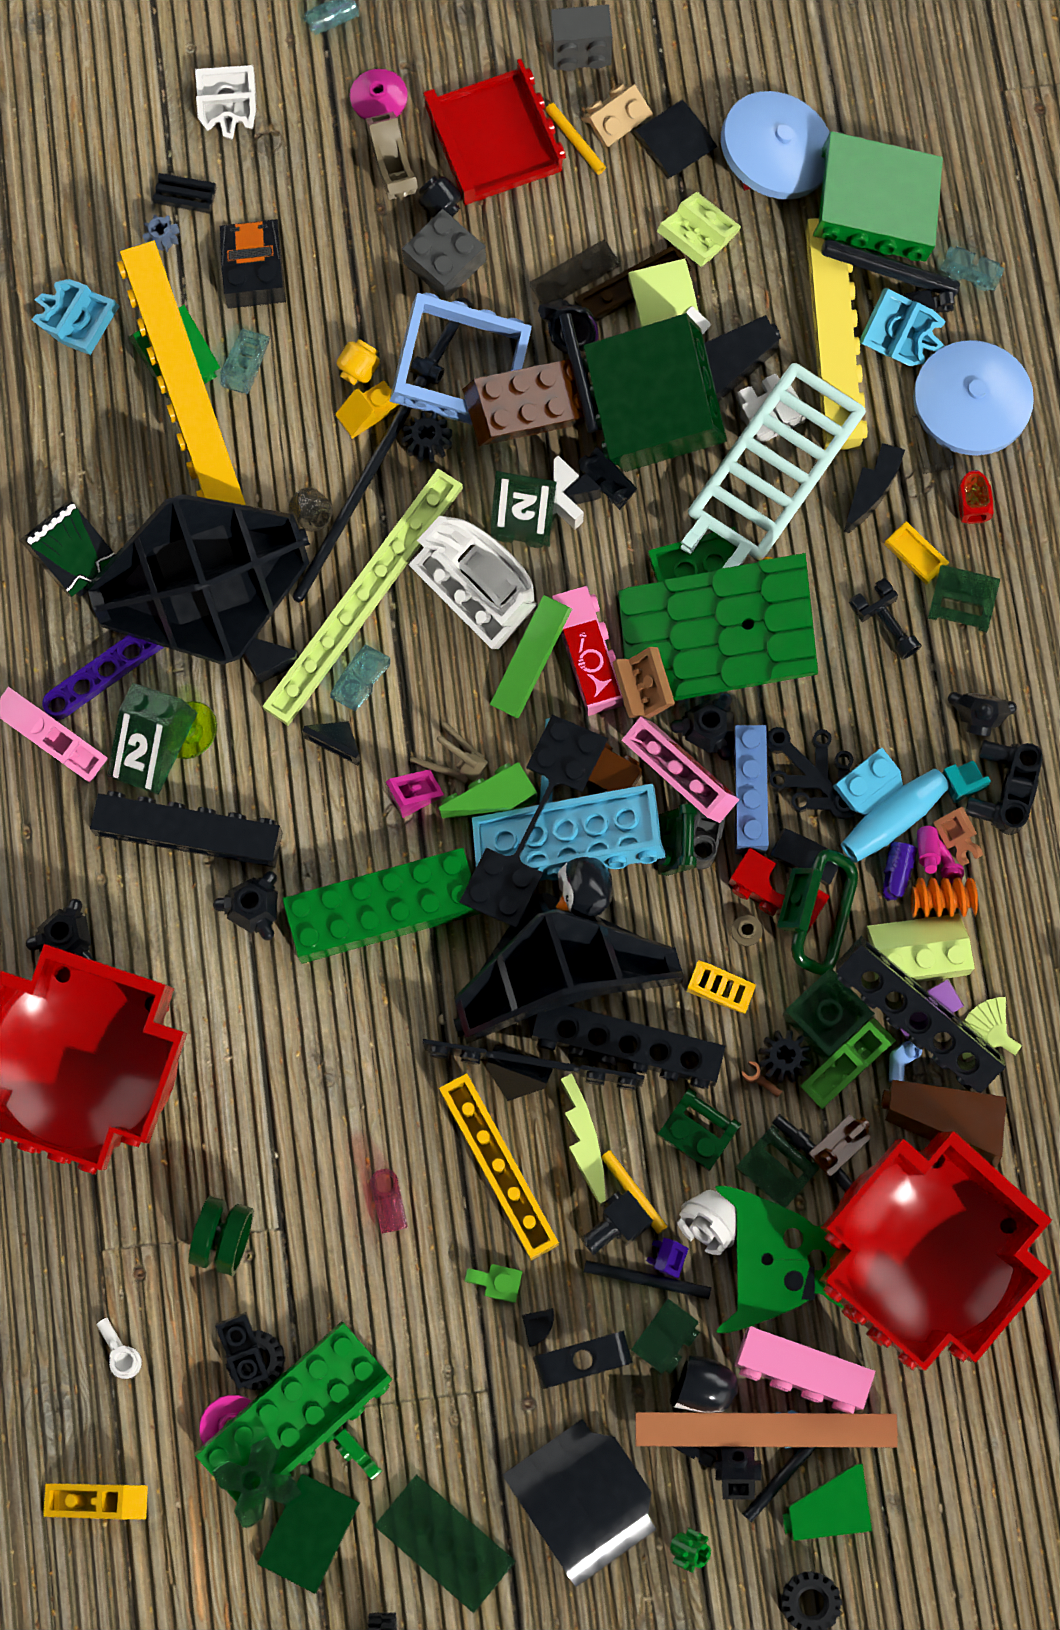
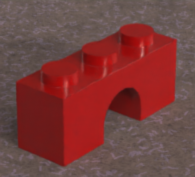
(753, 882)

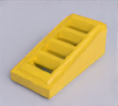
(706, 993)

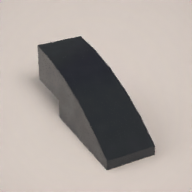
(874, 485)

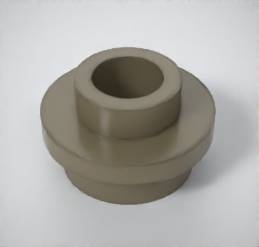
(742, 939)

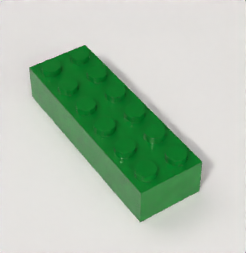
(379, 906)

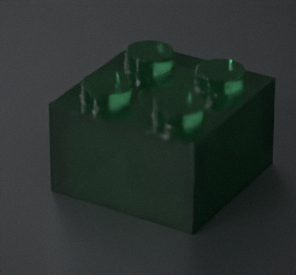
(827, 1014)

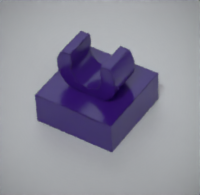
(670, 1257)

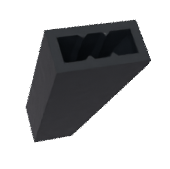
(740, 353)

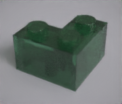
(664, 1338)

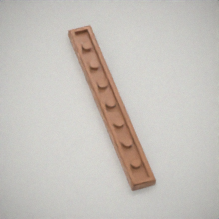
(766, 1430)

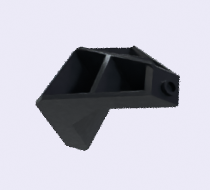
(201, 576)
(555, 963)

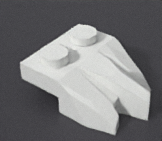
(226, 97)

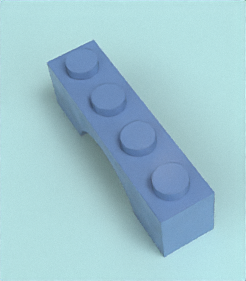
(750, 788)

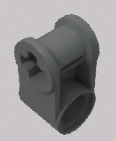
(707, 835)

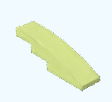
(586, 1151)

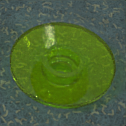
(205, 731)

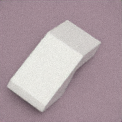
(566, 508)

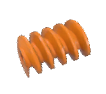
(944, 896)

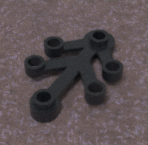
(816, 775)

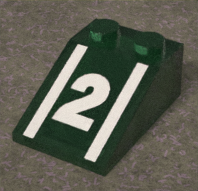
(523, 509)
(148, 737)

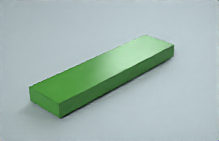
(530, 656)

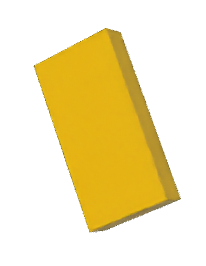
(916, 552)

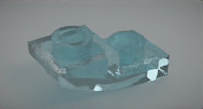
(358, 678)

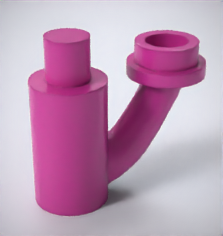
(933, 851)

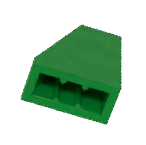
(831, 1508)

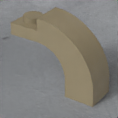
(391, 156)

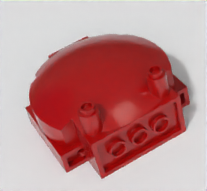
(83, 1058)
(933, 1251)

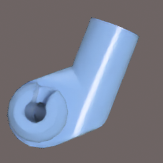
(900, 1058)

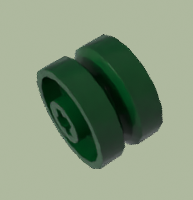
(221, 1235)

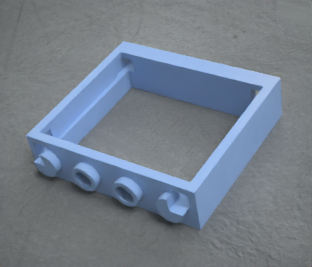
(456, 311)

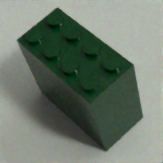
(654, 393)

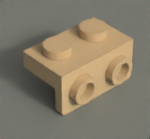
(617, 113)

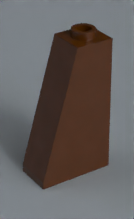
(935, 1109)

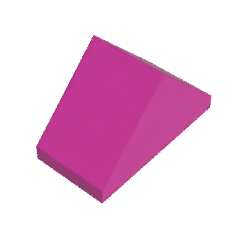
(413, 791)

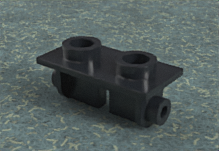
(608, 477)

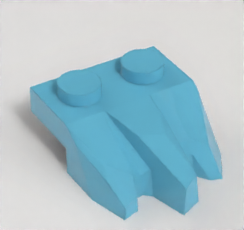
(75, 315)
(902, 329)

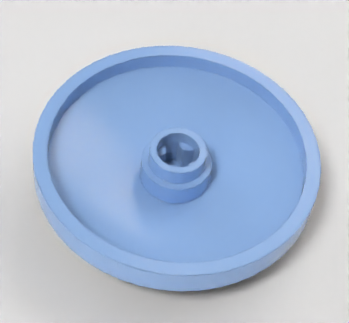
(775, 144)
(973, 397)

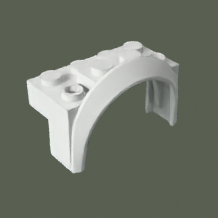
(488, 566)

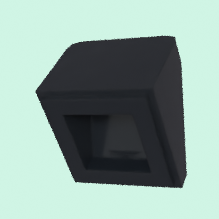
(584, 490)

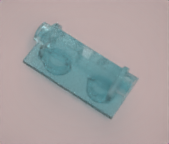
(982, 275)

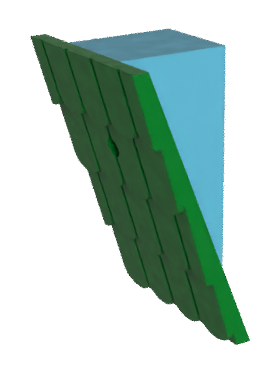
(725, 626)

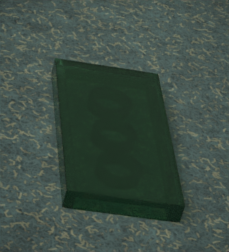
(445, 1543)

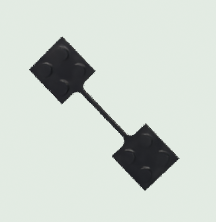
(503, 883)
(473, 1056)

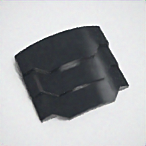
(583, 1499)

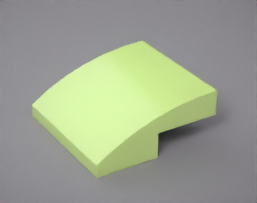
(698, 229)
(662, 291)

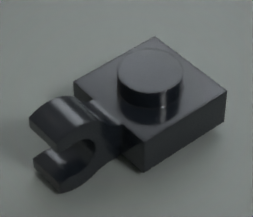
(941, 303)

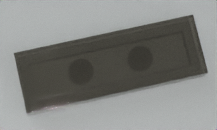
(575, 273)

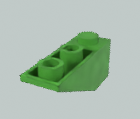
(502, 792)

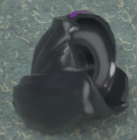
(583, 321)

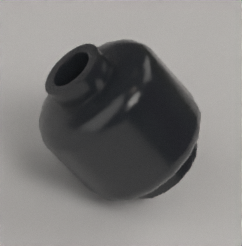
(439, 195)

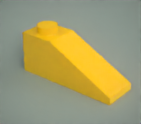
(95, 1501)

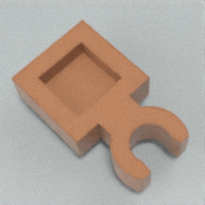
(956, 831)

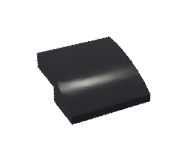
(675, 138)

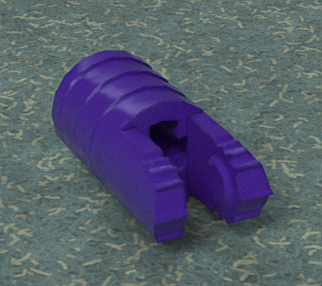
(898, 869)

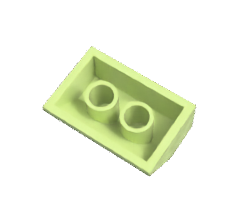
(925, 947)

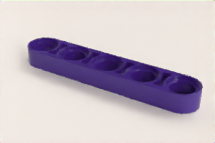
(98, 682)

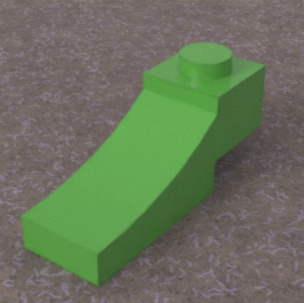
(848, 1063)

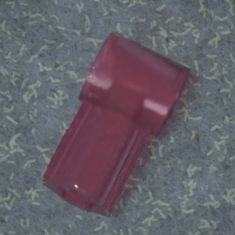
(389, 1205)

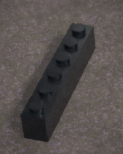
(186, 829)

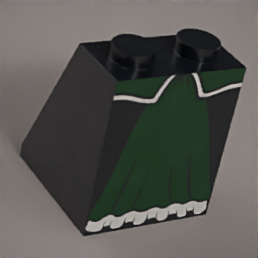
(68, 549)

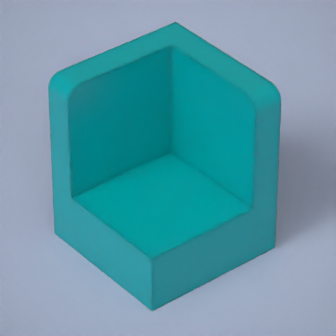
(965, 780)

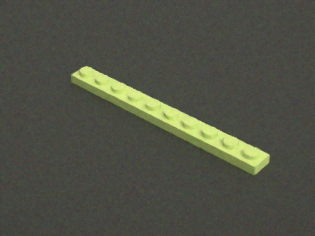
(361, 598)

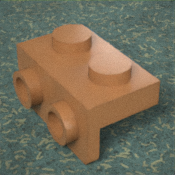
(643, 684)

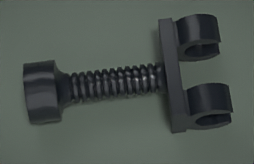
(906, 645)

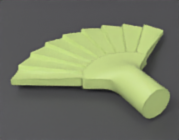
(990, 1024)

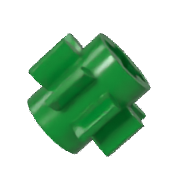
(690, 1550)

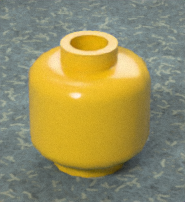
(358, 362)

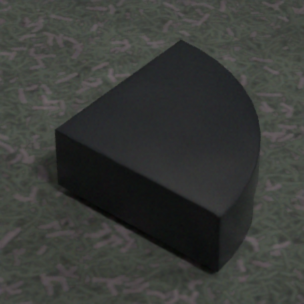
(538, 1325)

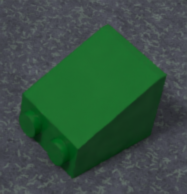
(203, 355)

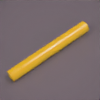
(575, 138)
(628, 1184)

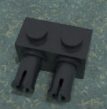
(621, 1219)

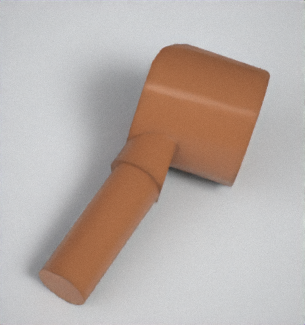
(760, 1079)

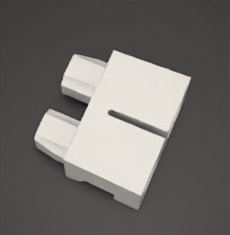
(751, 403)

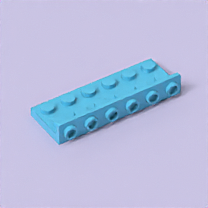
(606, 826)

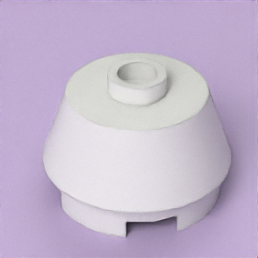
(710, 1221)

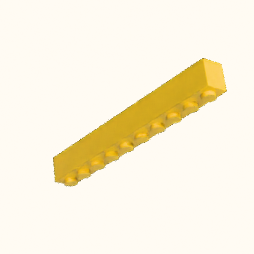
(179, 373)

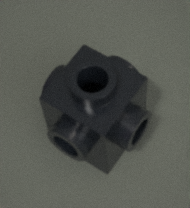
(738, 1472)

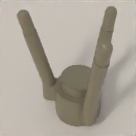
(470, 764)

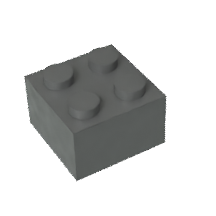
(581, 37)
(444, 254)

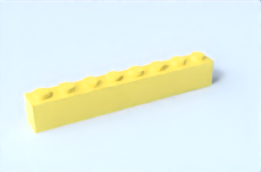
(834, 334)

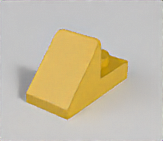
(366, 409)

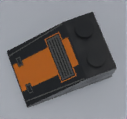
(252, 264)

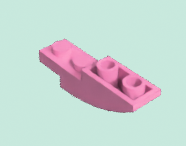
(50, 735)

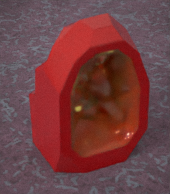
(975, 498)

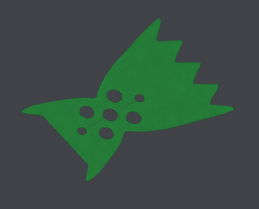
(761, 1231)

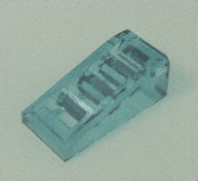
(238, 378)

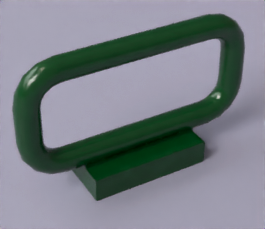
(799, 905)

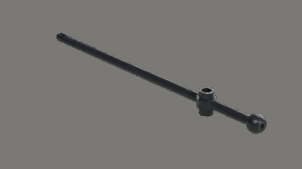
(426, 371)

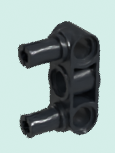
(1018, 786)
(606, 1352)

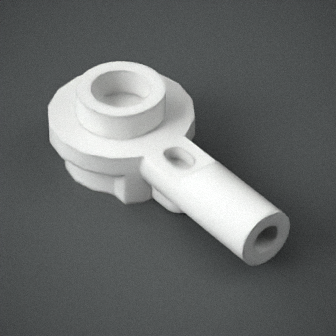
(124, 1360)

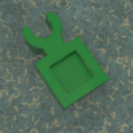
(351, 1448)

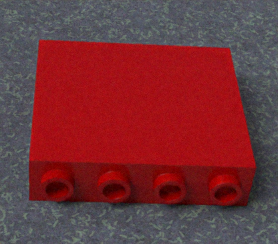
(495, 134)

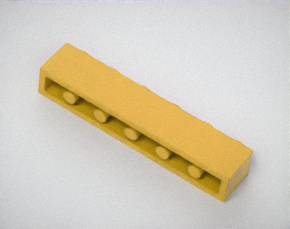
(499, 1167)

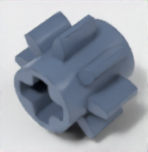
(159, 225)

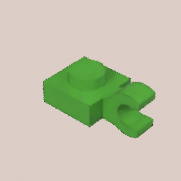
(500, 1282)

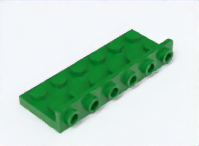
(302, 1406)

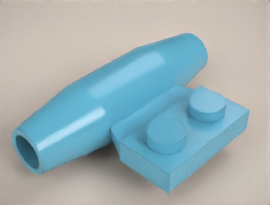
(887, 804)

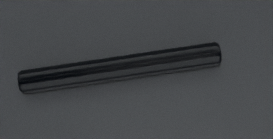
(889, 267)

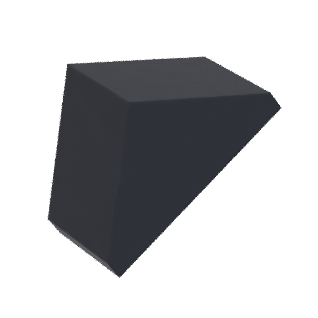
(269, 659)

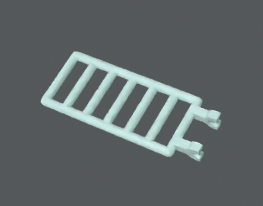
(746, 440)

